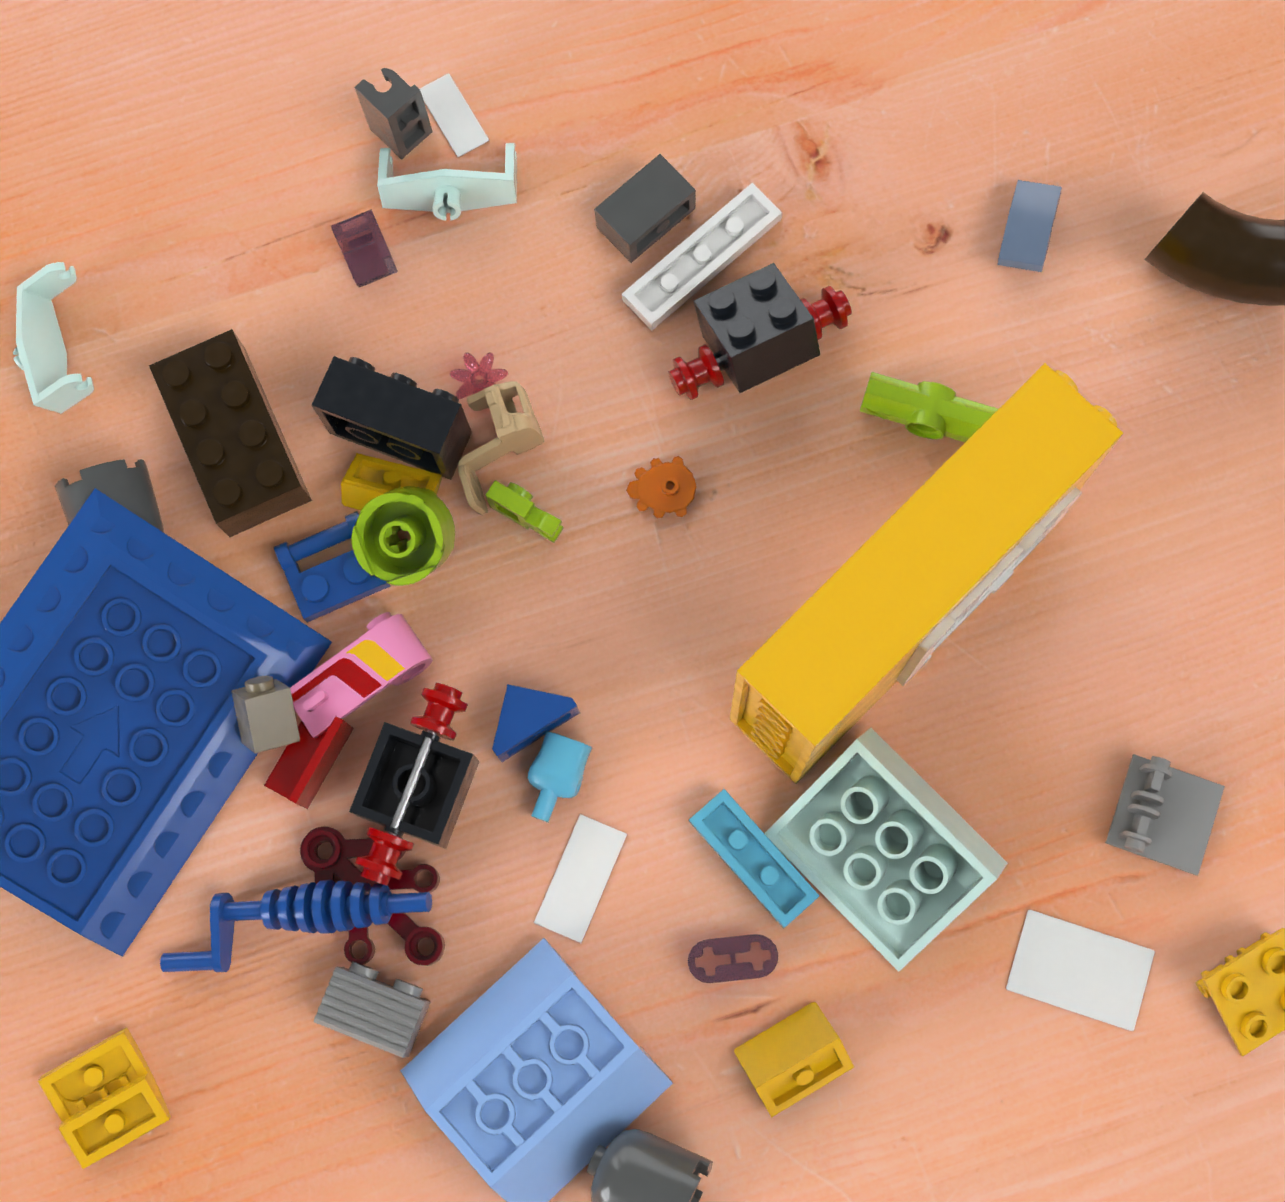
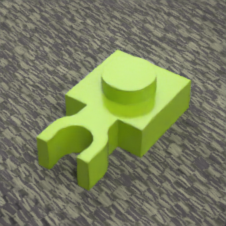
(517, 505)

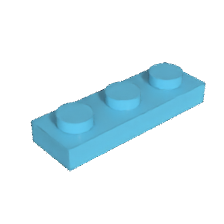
(754, 858)

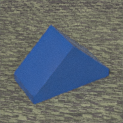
(527, 717)

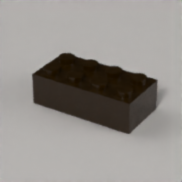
(230, 433)

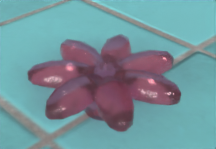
(471, 384)

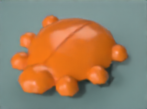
(663, 487)

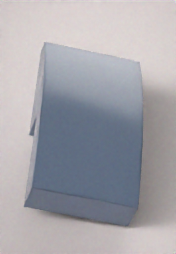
(1029, 225)

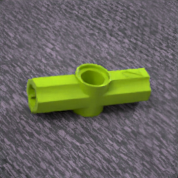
(924, 408)

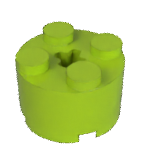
(403, 560)

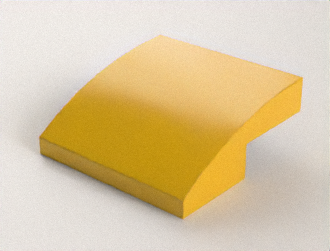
(105, 1098)

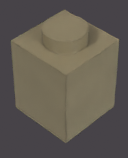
(265, 714)

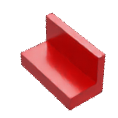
(308, 762)

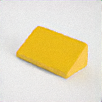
(373, 476)

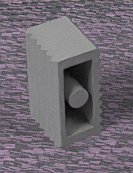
(373, 1010)

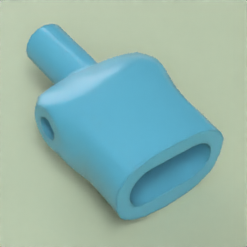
(557, 772)

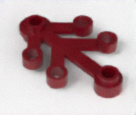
(340, 866)

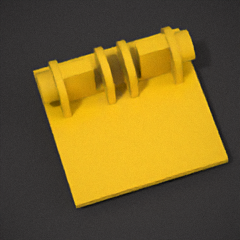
(1250, 991)

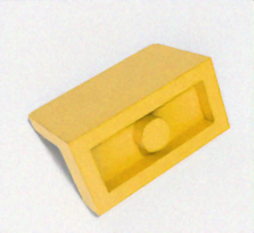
(793, 1058)

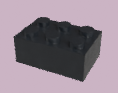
(393, 416)

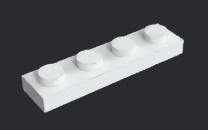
(701, 256)

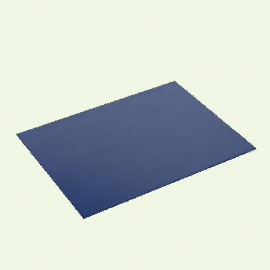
(125, 716)

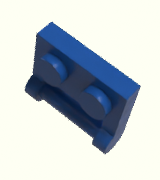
(331, 582)

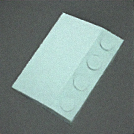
(886, 849)

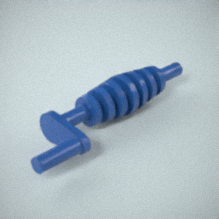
(309, 908)

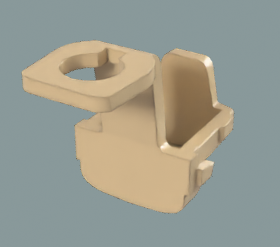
(514, 430)

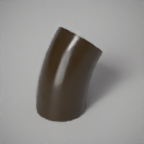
(1225, 254)

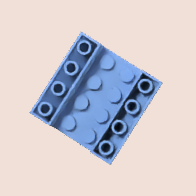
(534, 1079)

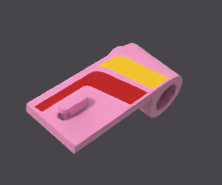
(371, 663)

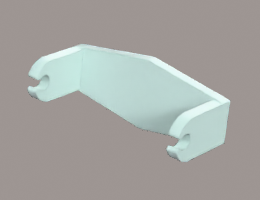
(447, 189)
(41, 344)

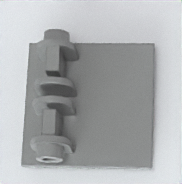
(1165, 814)

